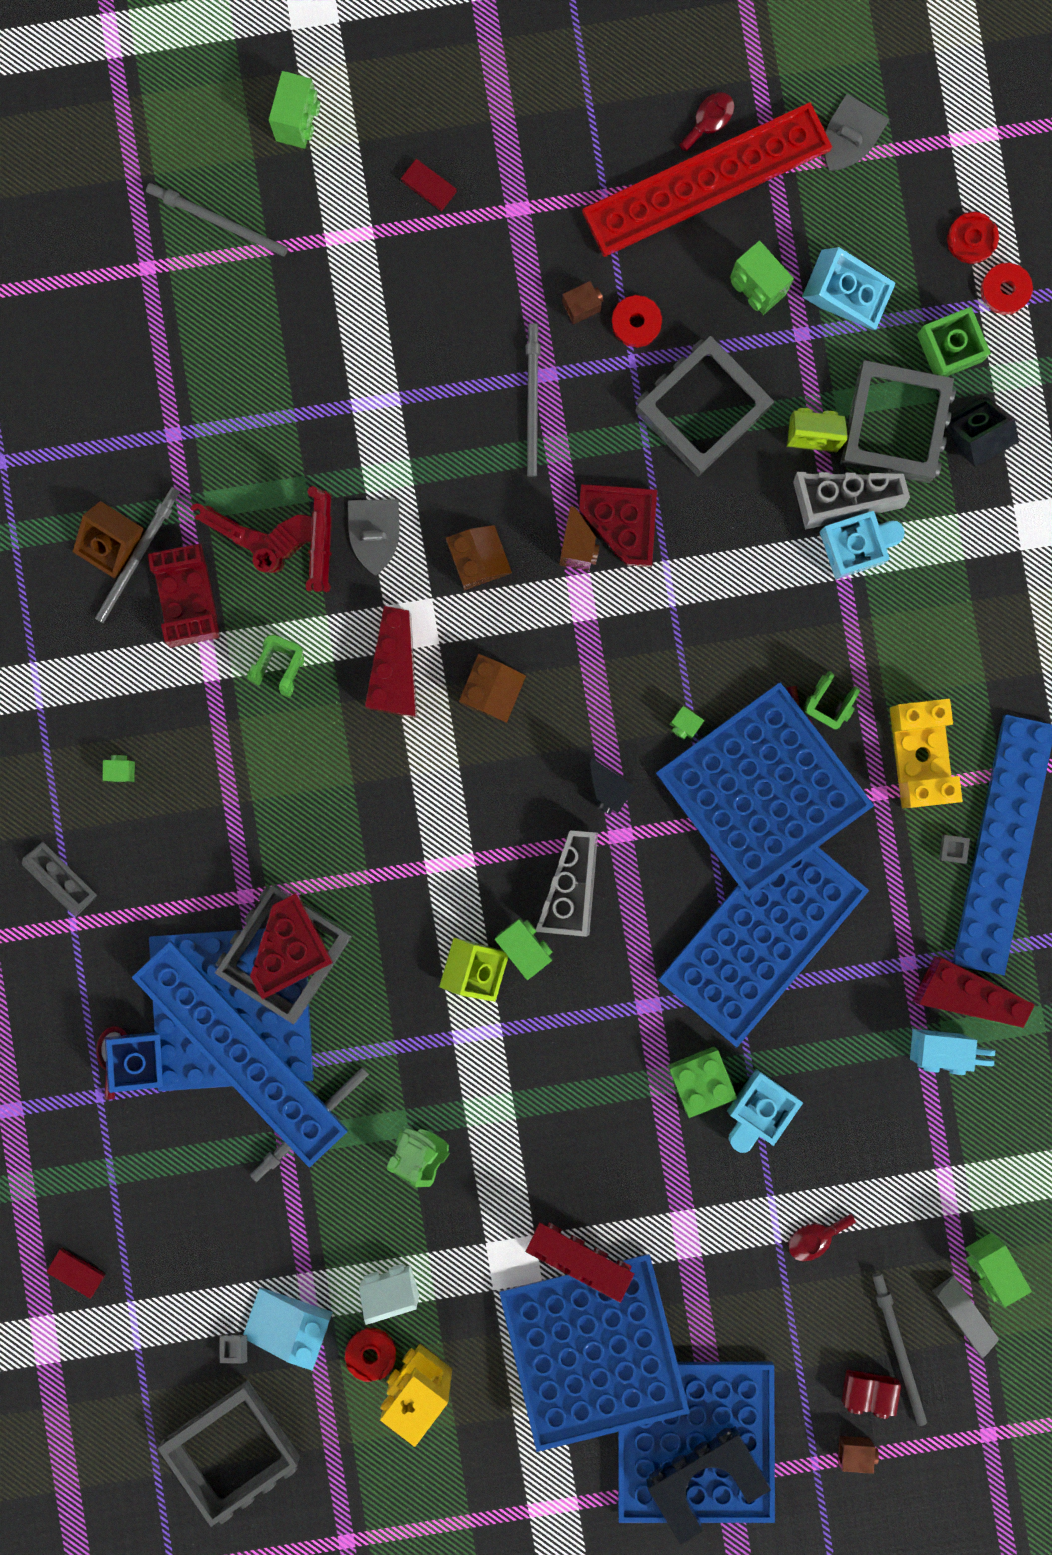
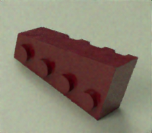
(392, 674)
(965, 993)
(580, 1262)

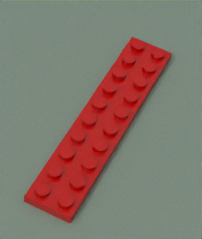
(707, 179)

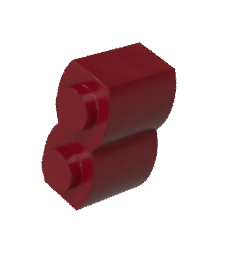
(871, 1394)

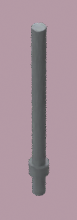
(173, 199)
(533, 351)
(162, 512)
(272, 1159)
(885, 1302)

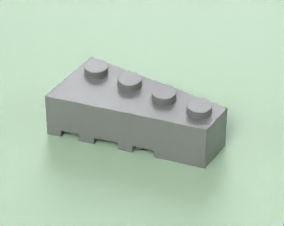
(837, 497)
(571, 891)

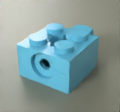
(859, 543)
(947, 1051)
(762, 1111)

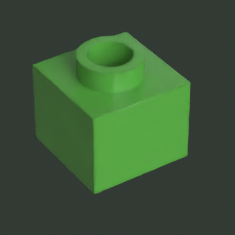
(686, 723)
(118, 769)

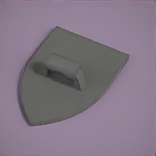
(852, 133)
(374, 531)

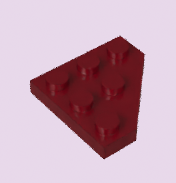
(622, 519)
(288, 948)

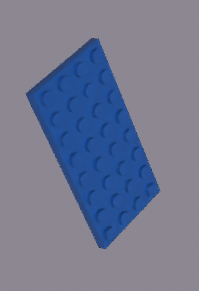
(761, 943)

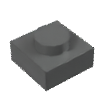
(954, 849)
(233, 1349)

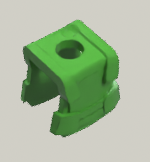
(844, 712)
(418, 1156)

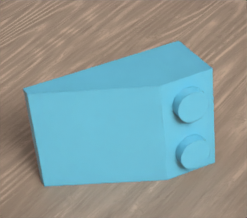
(848, 288)
(287, 1327)

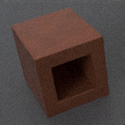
(582, 302)
(857, 1454)

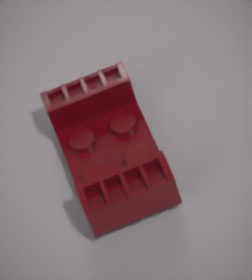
(184, 595)

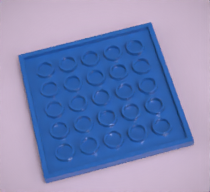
(764, 789)
(182, 1061)
(592, 1360)
(717, 1399)

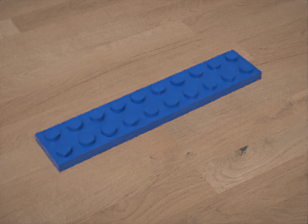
(1003, 845)
(240, 1054)

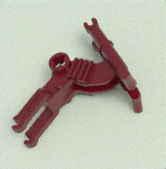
(284, 539)

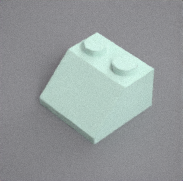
(388, 1293)

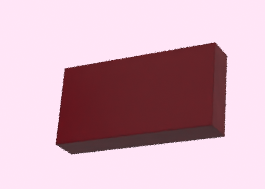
(428, 185)
(76, 1273)

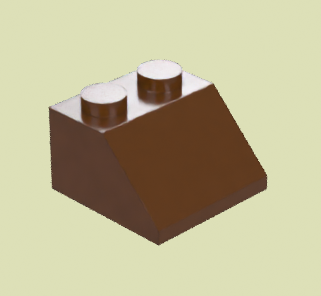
(107, 539)
(579, 543)
(478, 556)
(492, 688)

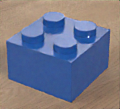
(133, 1062)

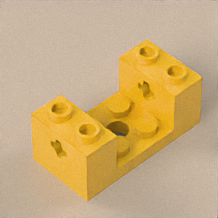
(918, 727)
(416, 1394)

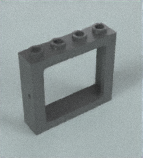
(677, 442)
(880, 463)
(231, 973)
(210, 1505)

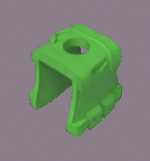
(283, 646)

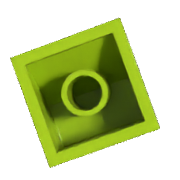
(817, 430)
(474, 970)

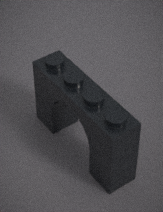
(724, 1452)

